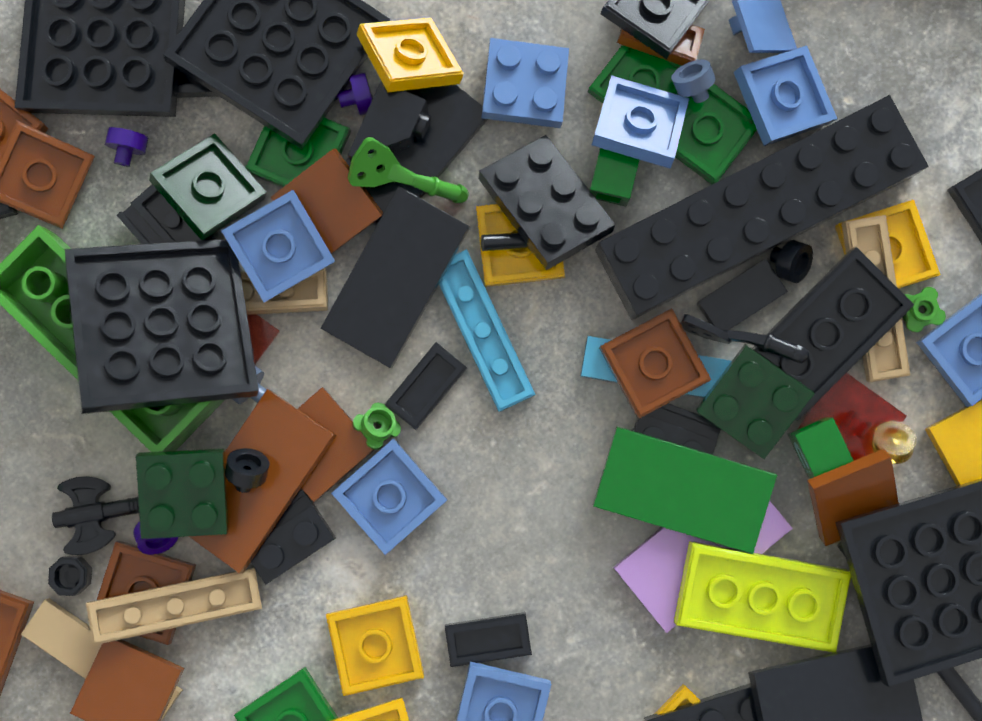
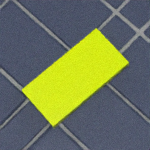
(762, 597)

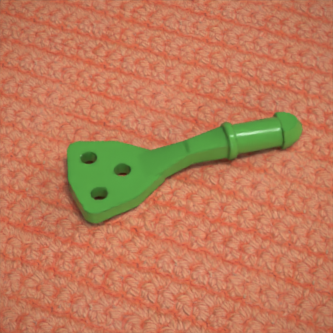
(394, 172)

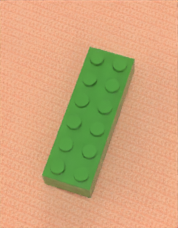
(38, 298)

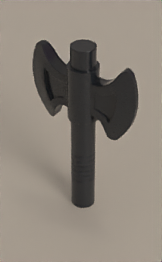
(89, 513)

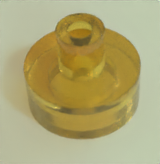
(896, 439)

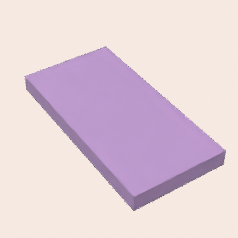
(658, 564)

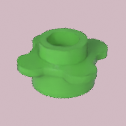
(933, 314)
(377, 414)

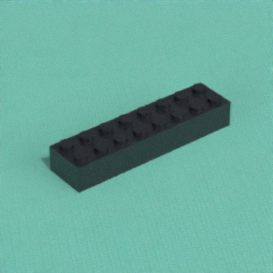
(760, 207)

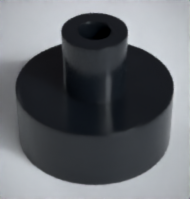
(792, 260)
(246, 469)

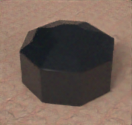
(70, 575)

